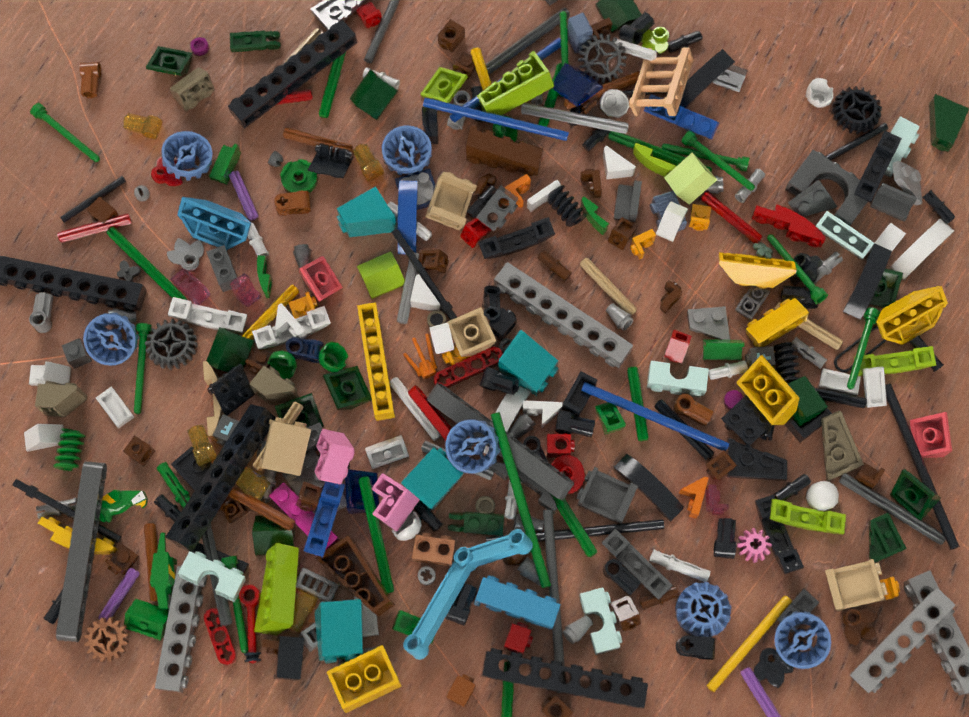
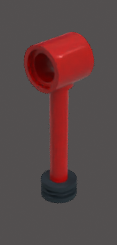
(252, 655)

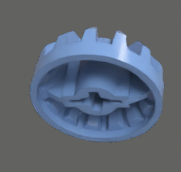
(409, 138)
(186, 146)
(98, 338)
(458, 446)
(693, 594)
(789, 652)

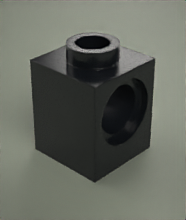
(504, 324)

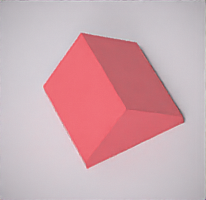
(320, 279)
(932, 435)

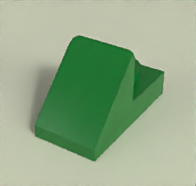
(610, 418)

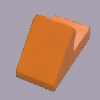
(518, 187)
(696, 491)

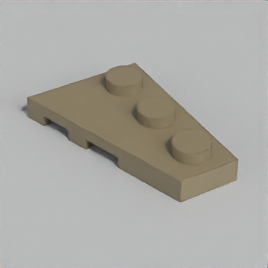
(839, 447)

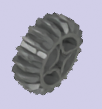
(616, 53)
(170, 329)

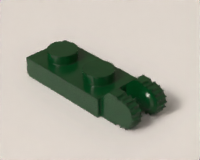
(254, 41)
(478, 523)

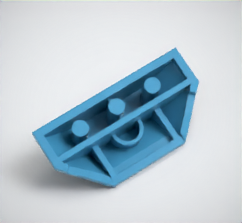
(213, 222)

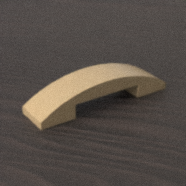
(212, 422)

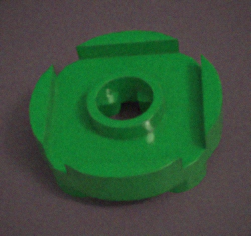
(297, 168)

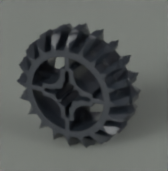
(853, 116)

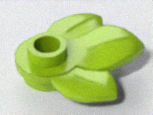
(656, 39)

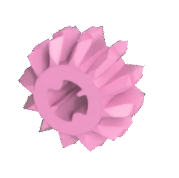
(760, 551)

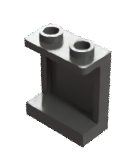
(606, 495)

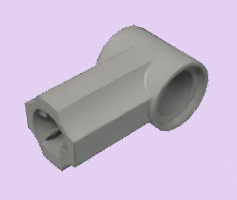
(461, 95)
(42, 311)

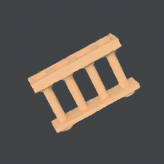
(675, 88)

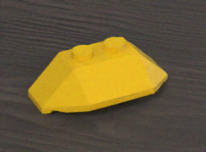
(756, 270)
(911, 315)

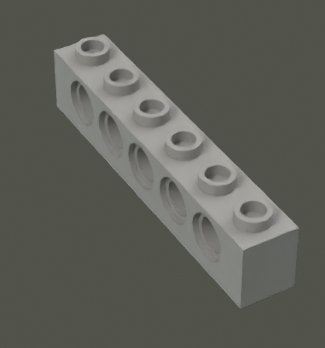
(934, 599)
(954, 637)
(172, 638)

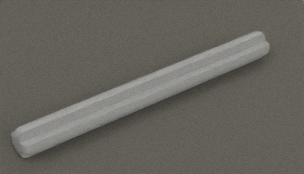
(575, 118)

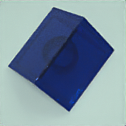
(575, 85)
(353, 492)

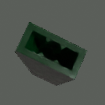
(945, 121)

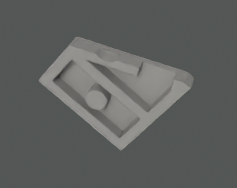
(908, 180)
(709, 321)

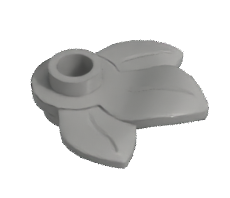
(184, 252)

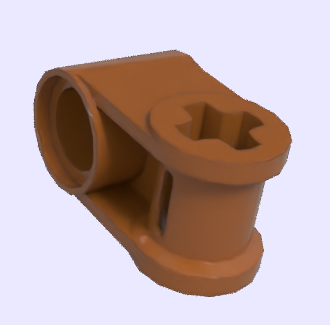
(295, 203)

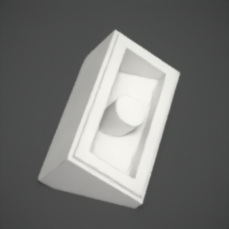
(386, 452)

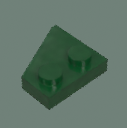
(884, 538)

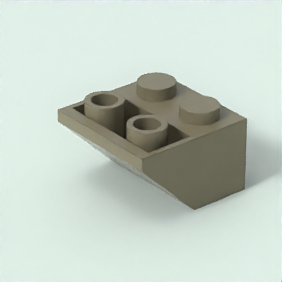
(192, 88)
(272, 387)
(58, 399)

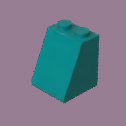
(366, 215)
(528, 363)
(432, 478)
(339, 630)

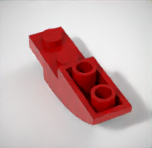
(797, 226)

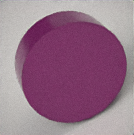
(199, 46)
(732, 398)

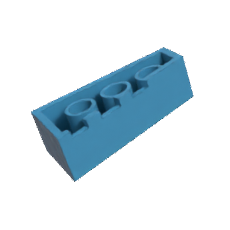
(517, 602)

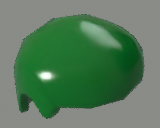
(501, 131)
(333, 357)
(283, 363)

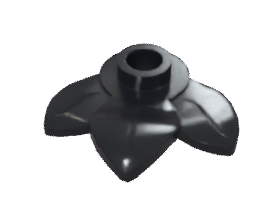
(808, 265)
(773, 670)

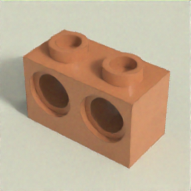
(432, 556)

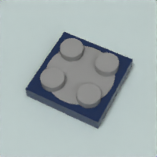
(425, 186)

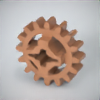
(107, 647)

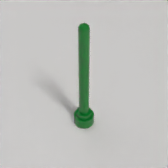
(564, 39)
(40, 112)
(690, 139)
(741, 163)
(817, 294)
(870, 317)
(142, 330)
(230, 562)

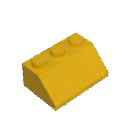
(776, 322)
(769, 392)
(363, 679)

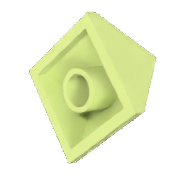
(690, 179)

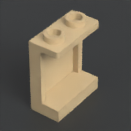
(450, 200)
(285, 447)
(856, 585)

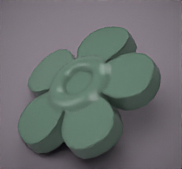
(763, 250)

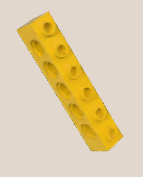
(376, 361)

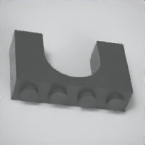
(819, 167)

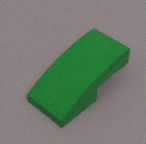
(595, 220)
(264, 279)
(406, 623)

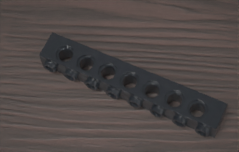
(291, 82)
(132, 301)
(220, 478)
(635, 698)

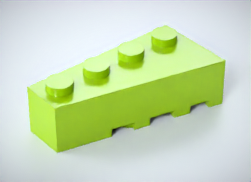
(516, 87)
(278, 590)

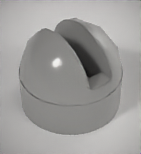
(145, 190)

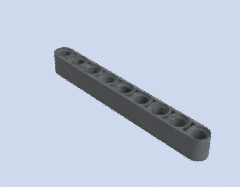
(524, 458)
(81, 552)

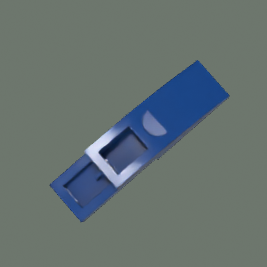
(686, 119)

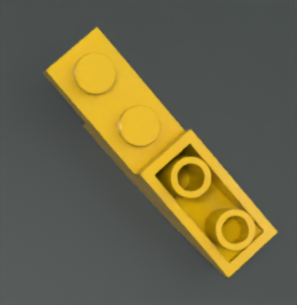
(63, 537)

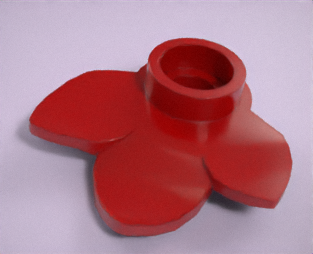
(166, 178)

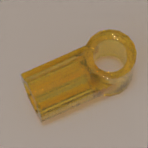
(148, 126)
(369, 165)
(202, 447)
(303, 607)

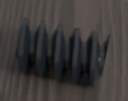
(565, 208)
(785, 361)

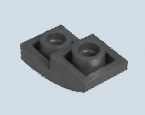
(752, 301)

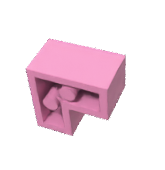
(334, 456)
(396, 502)

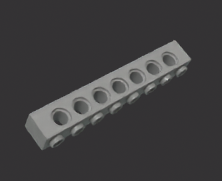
(510, 274)

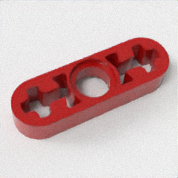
(220, 652)

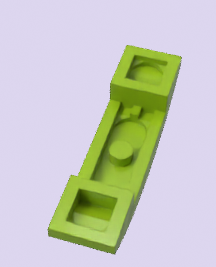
(656, 165)
(900, 362)
(807, 518)

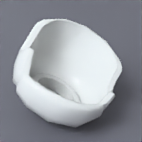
(819, 93)
(614, 103)
(822, 496)
(409, 528)

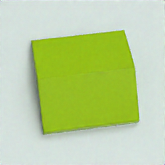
(444, 85)
(381, 275)

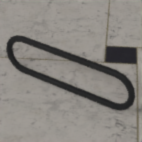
(847, 349)

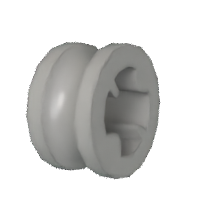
(421, 578)

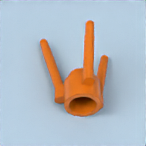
(426, 368)

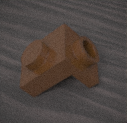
(308, 497)

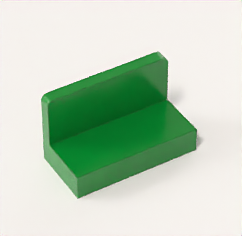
(225, 164)
(722, 349)
(146, 619)

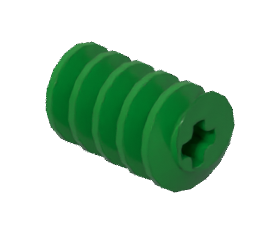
(68, 450)

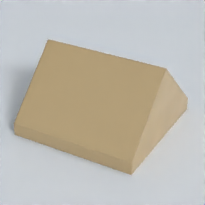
(471, 333)

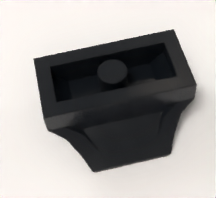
(430, 124)

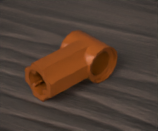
(90, 74)
(694, 411)

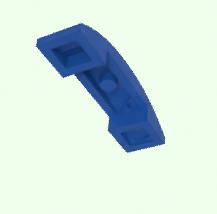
(408, 213)
(324, 518)

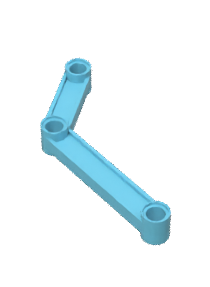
(464, 563)

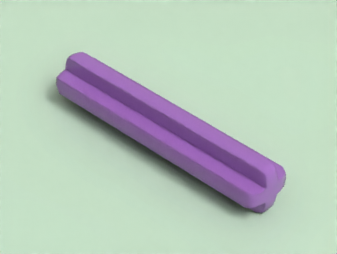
(243, 195)
(119, 594)
(759, 693)

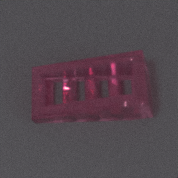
(199, 294)

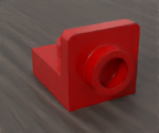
(369, 15)
(474, 232)

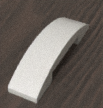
(922, 248)
(206, 316)
(311, 323)
(510, 408)

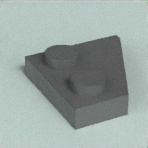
(812, 200)

